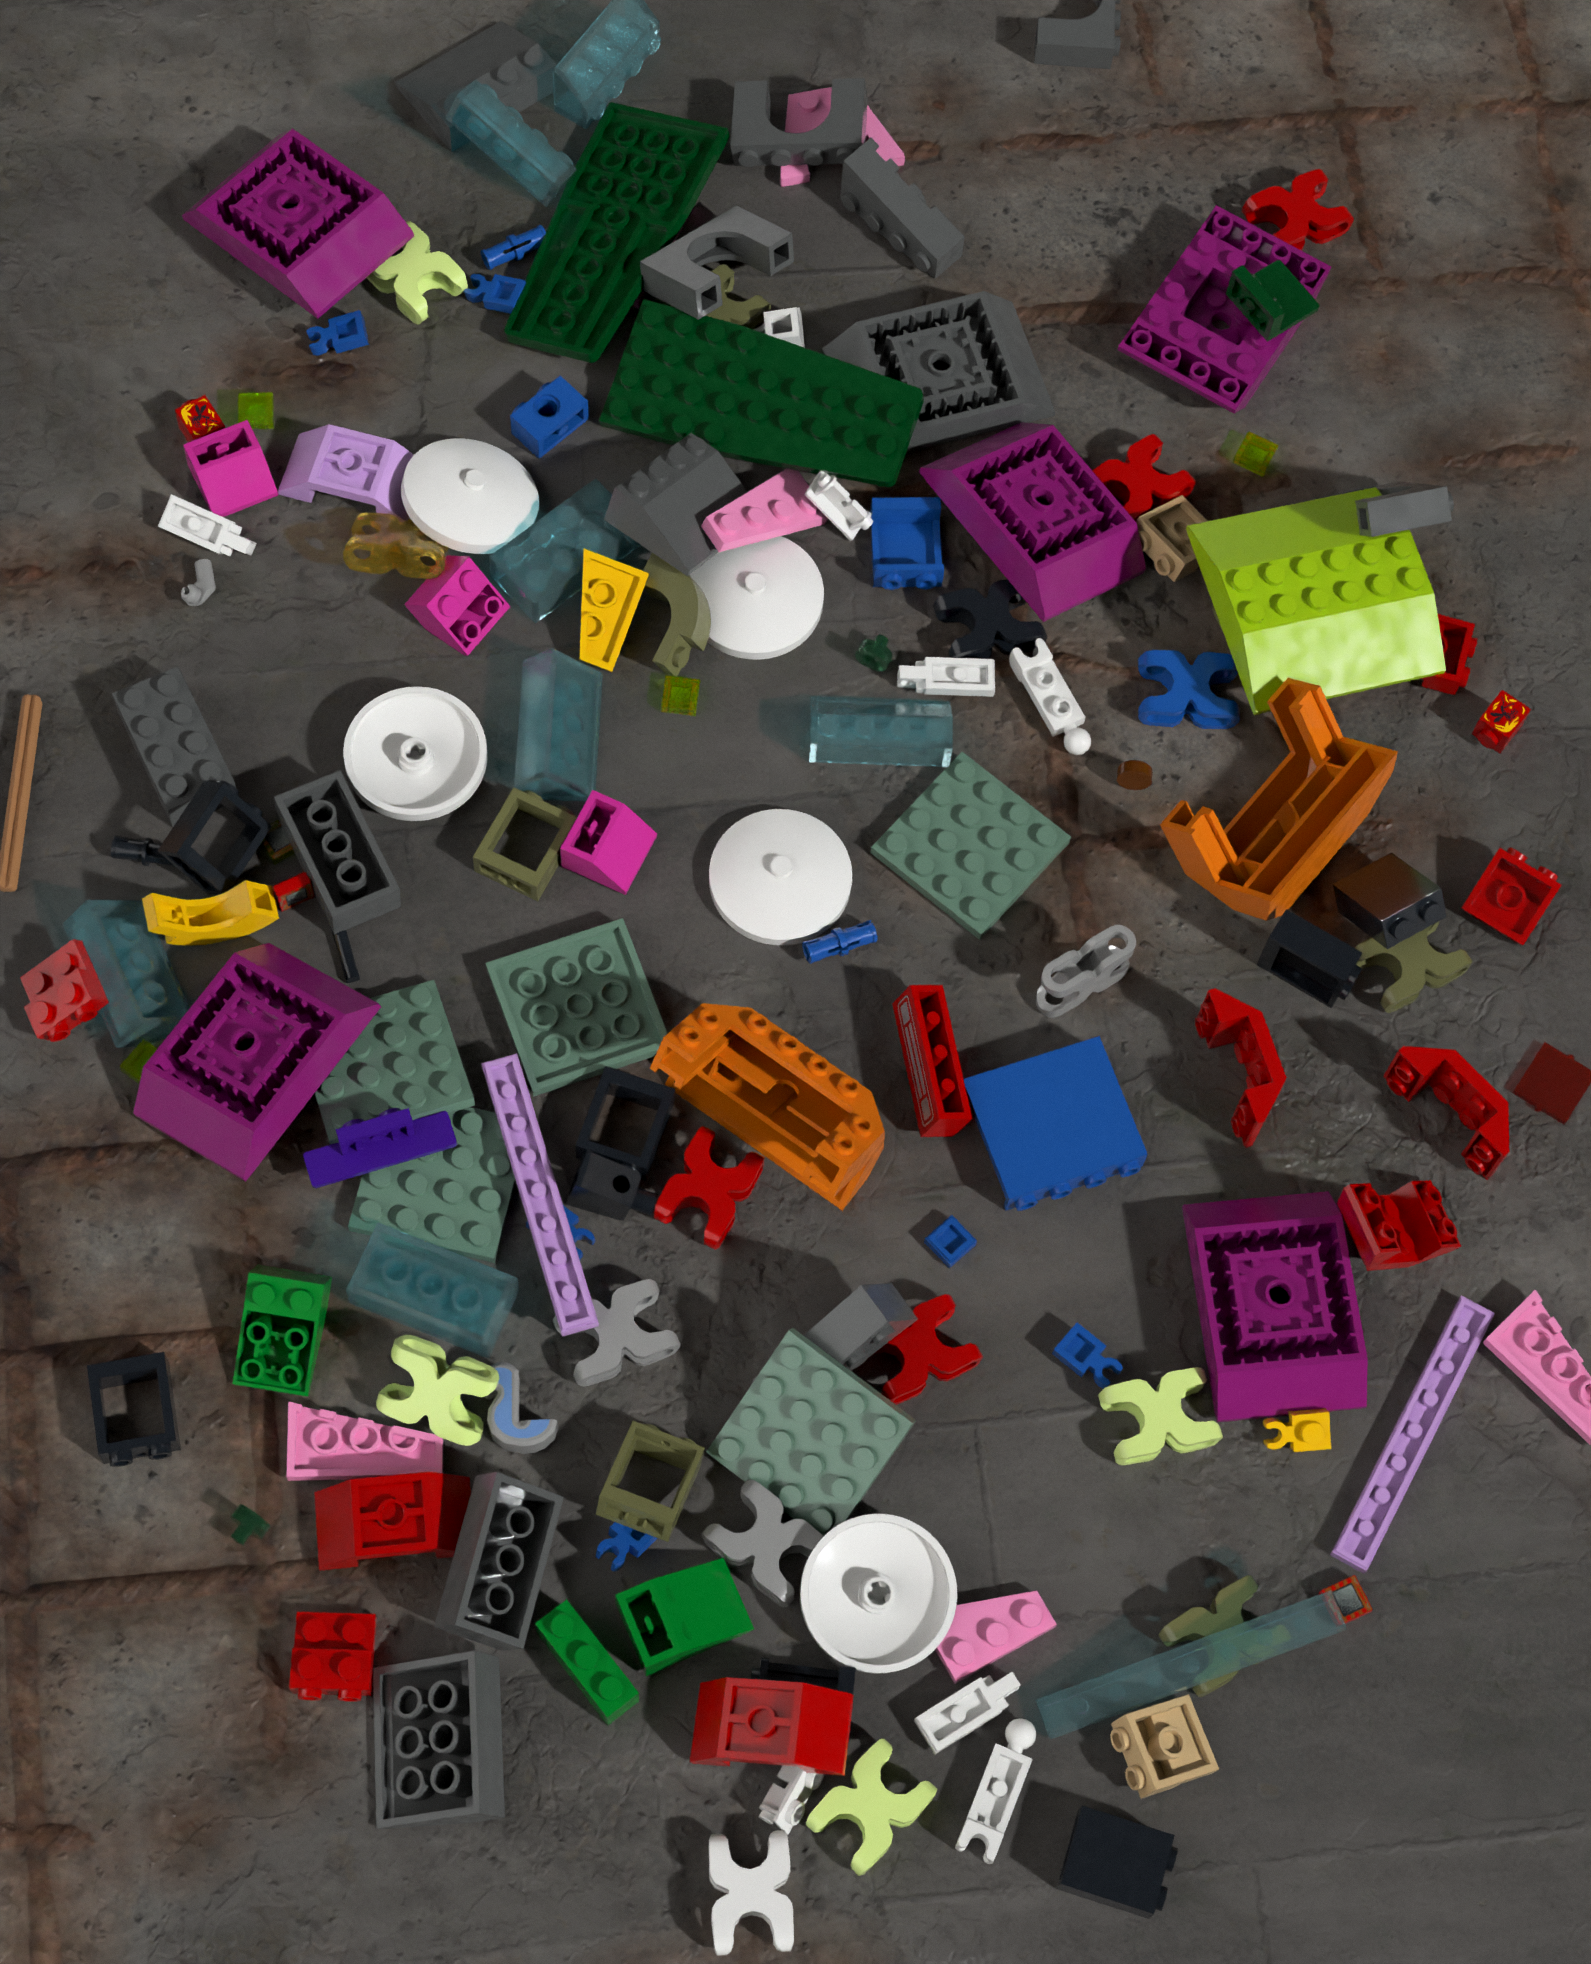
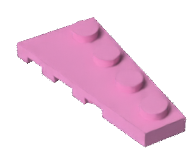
(764, 513)
(1543, 1359)
(346, 1448)

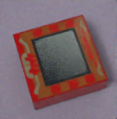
(293, 891)
(1350, 1599)

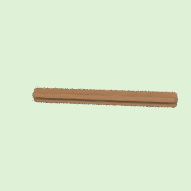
(19, 792)

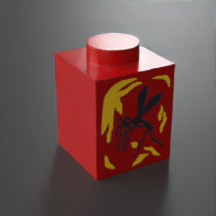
(198, 418)
(1500, 722)

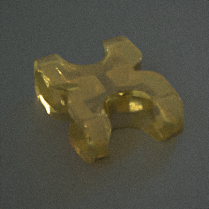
(393, 547)

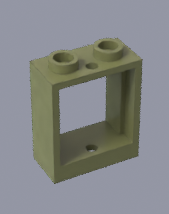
(513, 874)
(638, 1511)

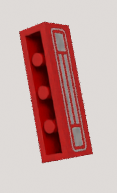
(931, 1061)

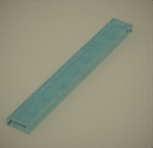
(1191, 1664)

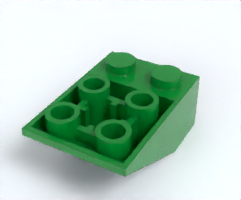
(281, 1329)
(682, 1614)

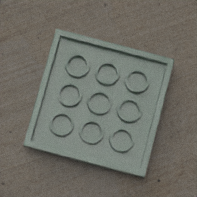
(970, 845)
(577, 1006)
(398, 1062)
(448, 1196)
(811, 1433)

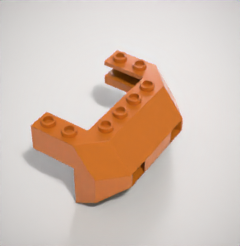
(1292, 819)
(775, 1097)

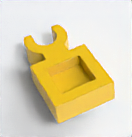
(1305, 1431)

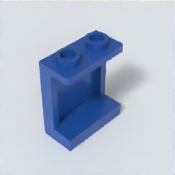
(906, 542)

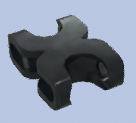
(988, 621)

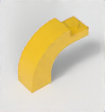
(211, 919)

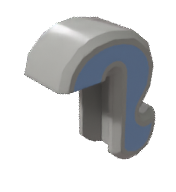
(505, 1421)

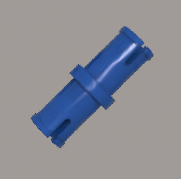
(494, 255)
(839, 941)

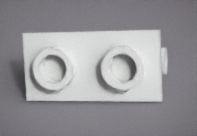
(837, 506)
(787, 1805)

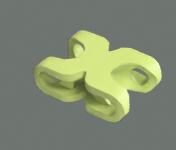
(415, 273)
(437, 1390)
(1160, 1416)
(871, 1806)

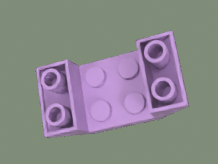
(349, 467)

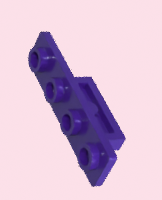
(378, 1144)

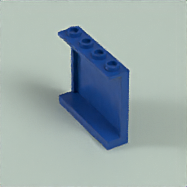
(1055, 1123)

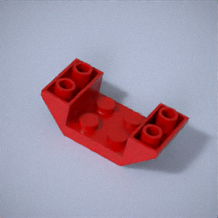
(1228, 1021)
(1466, 1091)
(1399, 1226)
(390, 1517)
(772, 1724)

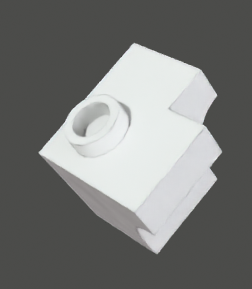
(784, 324)

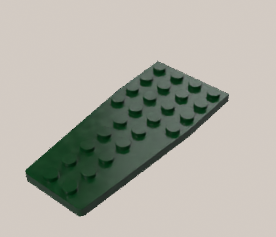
(616, 210)
(759, 398)

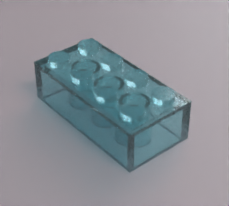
(546, 560)
(432, 1290)

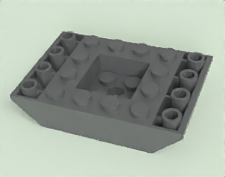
(990, 373)

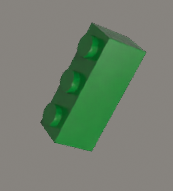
(587, 1662)

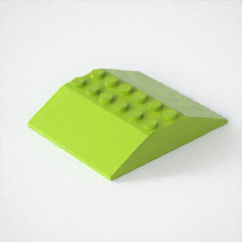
(1319, 599)

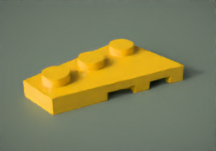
(607, 607)

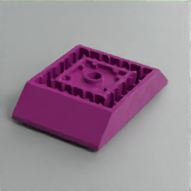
(306, 251)
(1177, 326)
(1047, 552)
(241, 1102)
(1267, 1353)

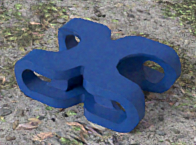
(1188, 689)

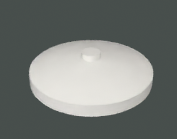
(469, 495)
(761, 598)
(415, 753)
(780, 877)
(878, 1593)

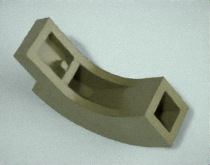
(689, 614)

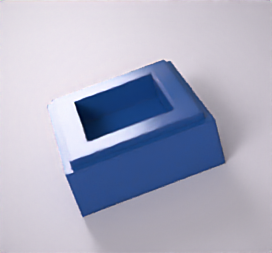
(950, 1241)

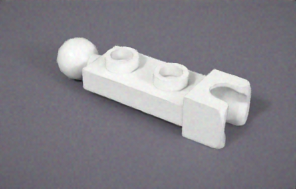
(1051, 696)
(999, 1790)

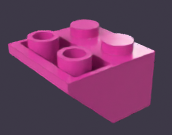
(230, 469)
(458, 604)
(607, 843)

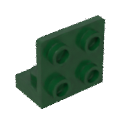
(1270, 298)

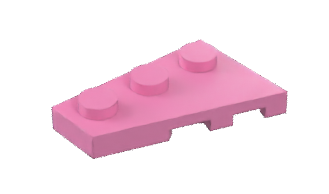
(991, 1630)

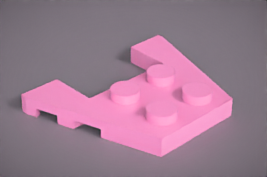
(808, 111)

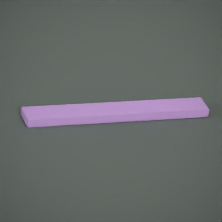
(540, 1195)
(1412, 1434)

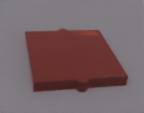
(1554, 1083)

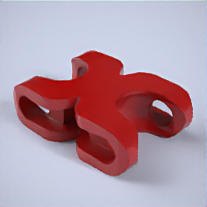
(1298, 212)
(1139, 483)
(709, 1187)
(924, 1353)

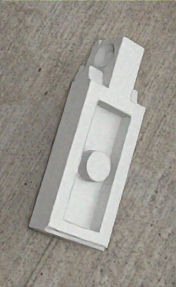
(204, 527)
(949, 676)
(965, 1711)

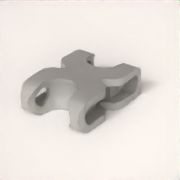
(1085, 971)
(622, 1337)
(764, 1542)

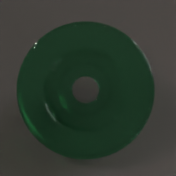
(874, 653)
(248, 1524)

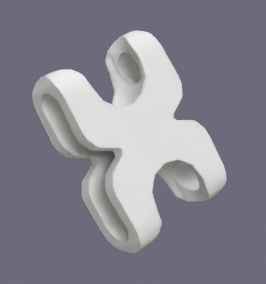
(750, 1892)

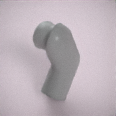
(205, 585)

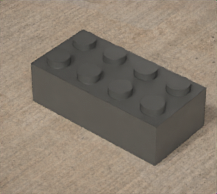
(171, 739)
(337, 852)
(499, 1561)

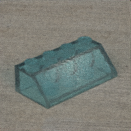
(604, 60)
(510, 142)
(558, 727)
(880, 731)
(131, 969)

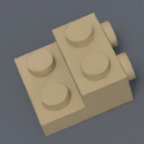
(1166, 539)
(1163, 1746)

